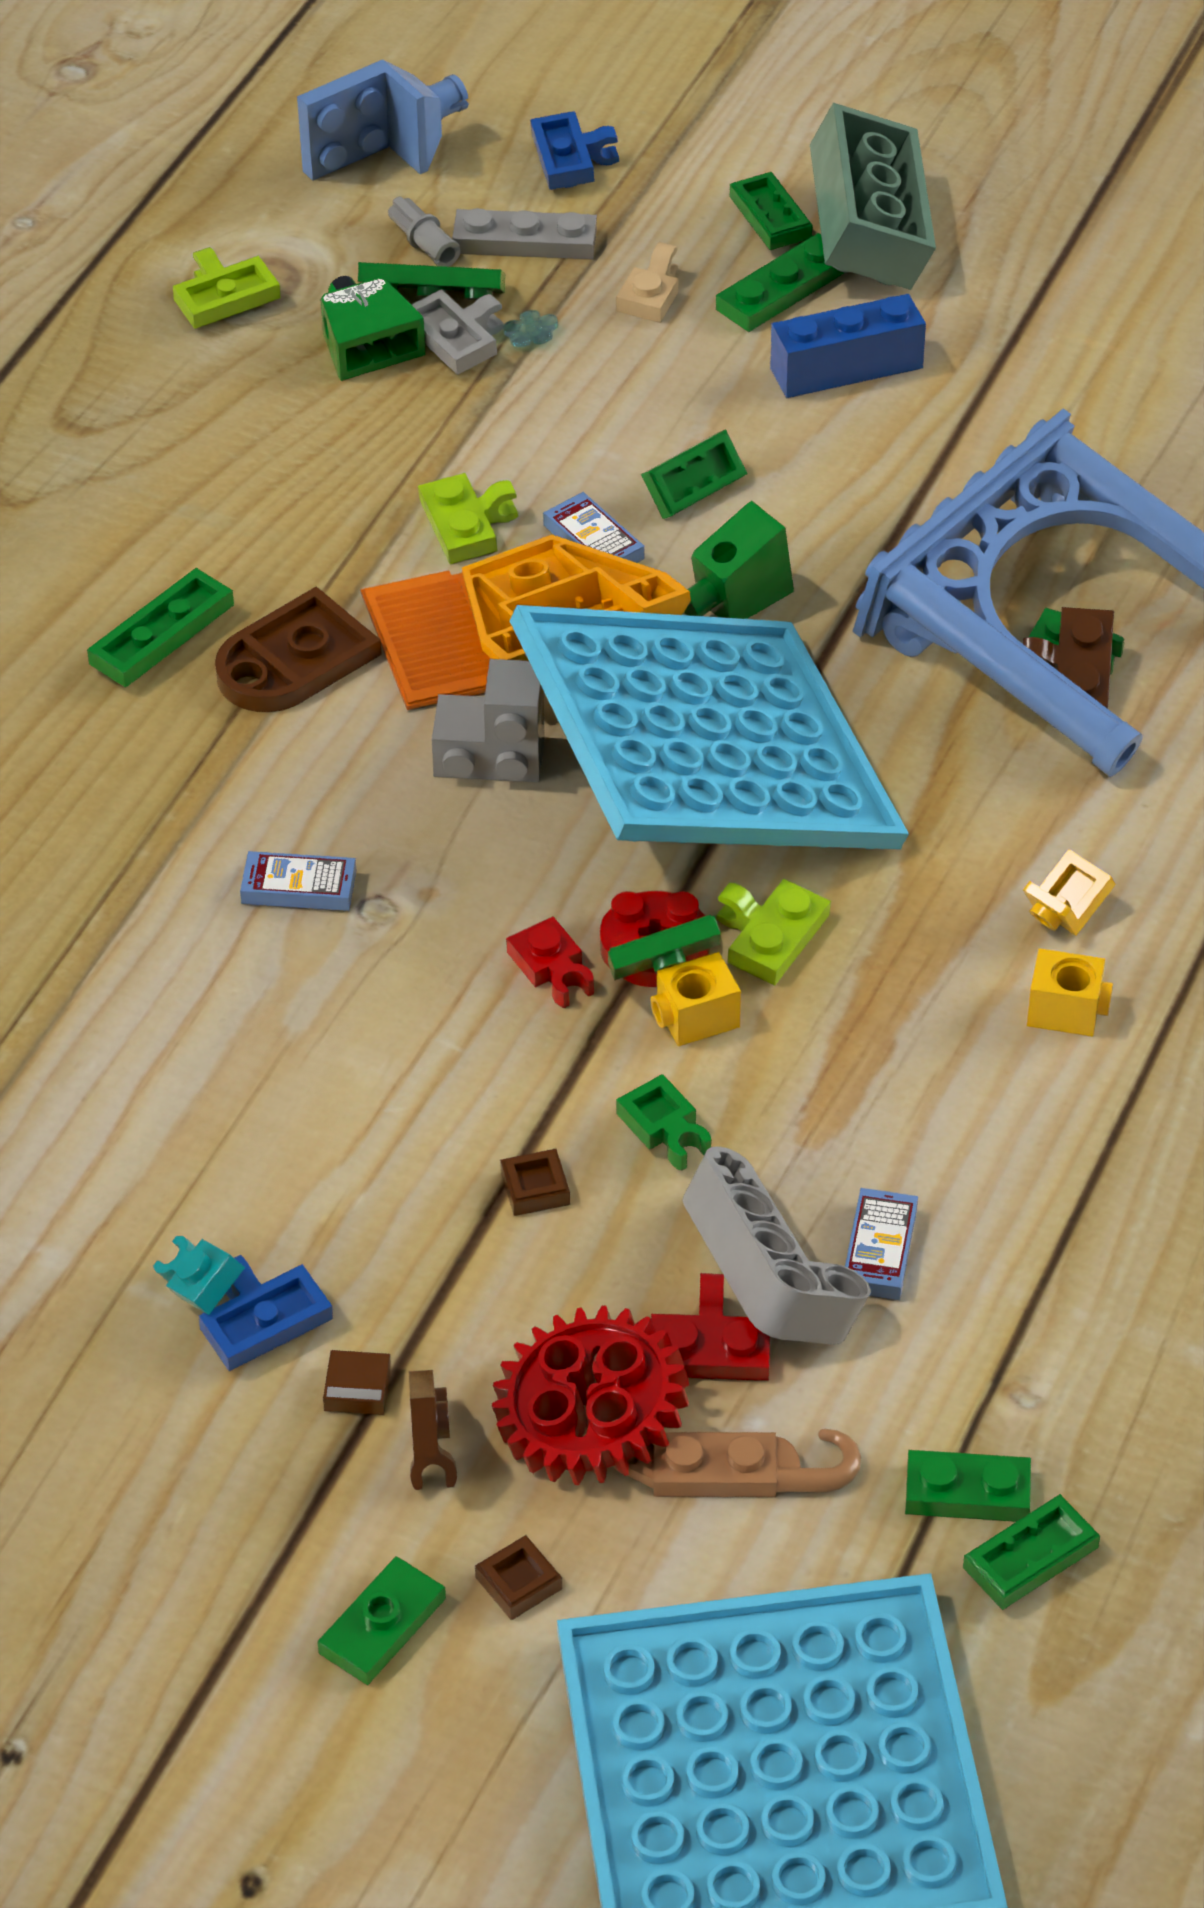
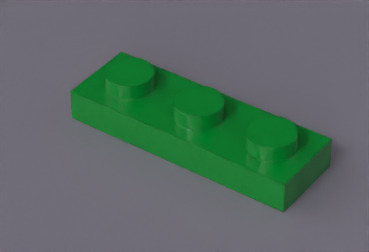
(430, 279)
(777, 285)
(160, 627)

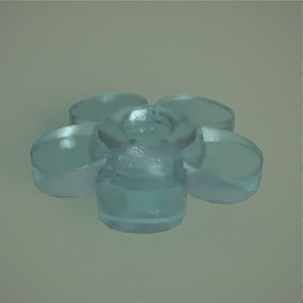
(530, 328)

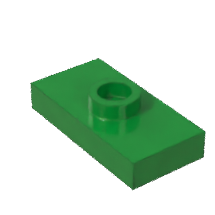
(770, 210)
(694, 474)
(664, 947)
(1031, 1551)
(381, 1620)

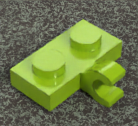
(222, 290)
(462, 518)
(771, 932)

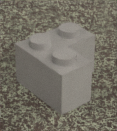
(495, 733)

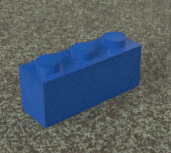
(847, 345)

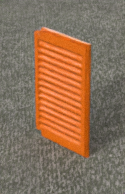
(429, 637)

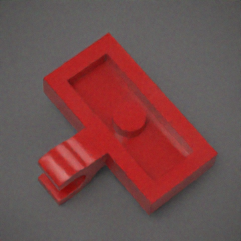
(714, 1343)

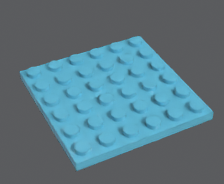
(706, 730)
(779, 1753)

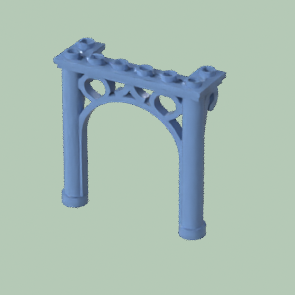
(927, 608)

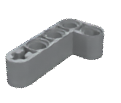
(764, 1261)

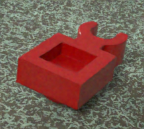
(551, 955)

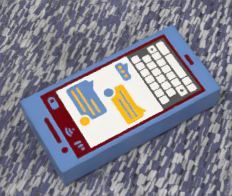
(588, 524)
(298, 881)
(882, 1240)

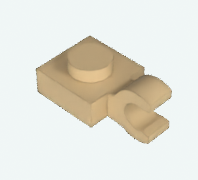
(651, 291)

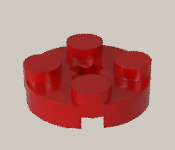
(642, 914)

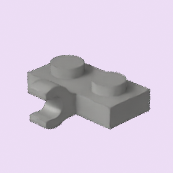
(457, 334)

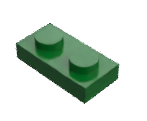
(968, 1485)

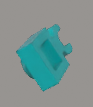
(199, 1273)

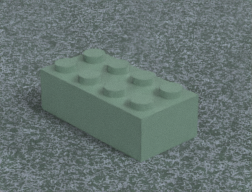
(872, 197)

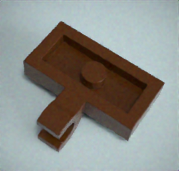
(1082, 649)
(429, 1424)

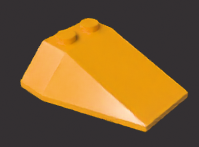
(562, 576)

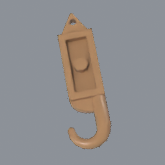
(740, 1465)

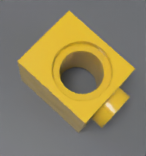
(1068, 992)
(697, 999)

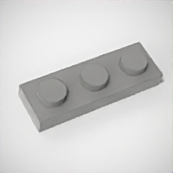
(525, 233)

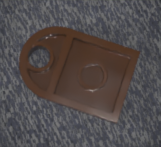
(293, 653)

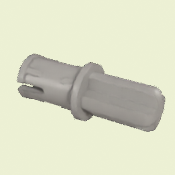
(424, 232)

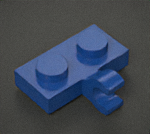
(568, 152)
(264, 1314)

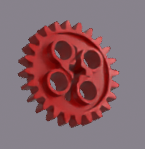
(546, 1392)

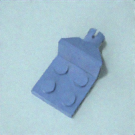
(372, 112)

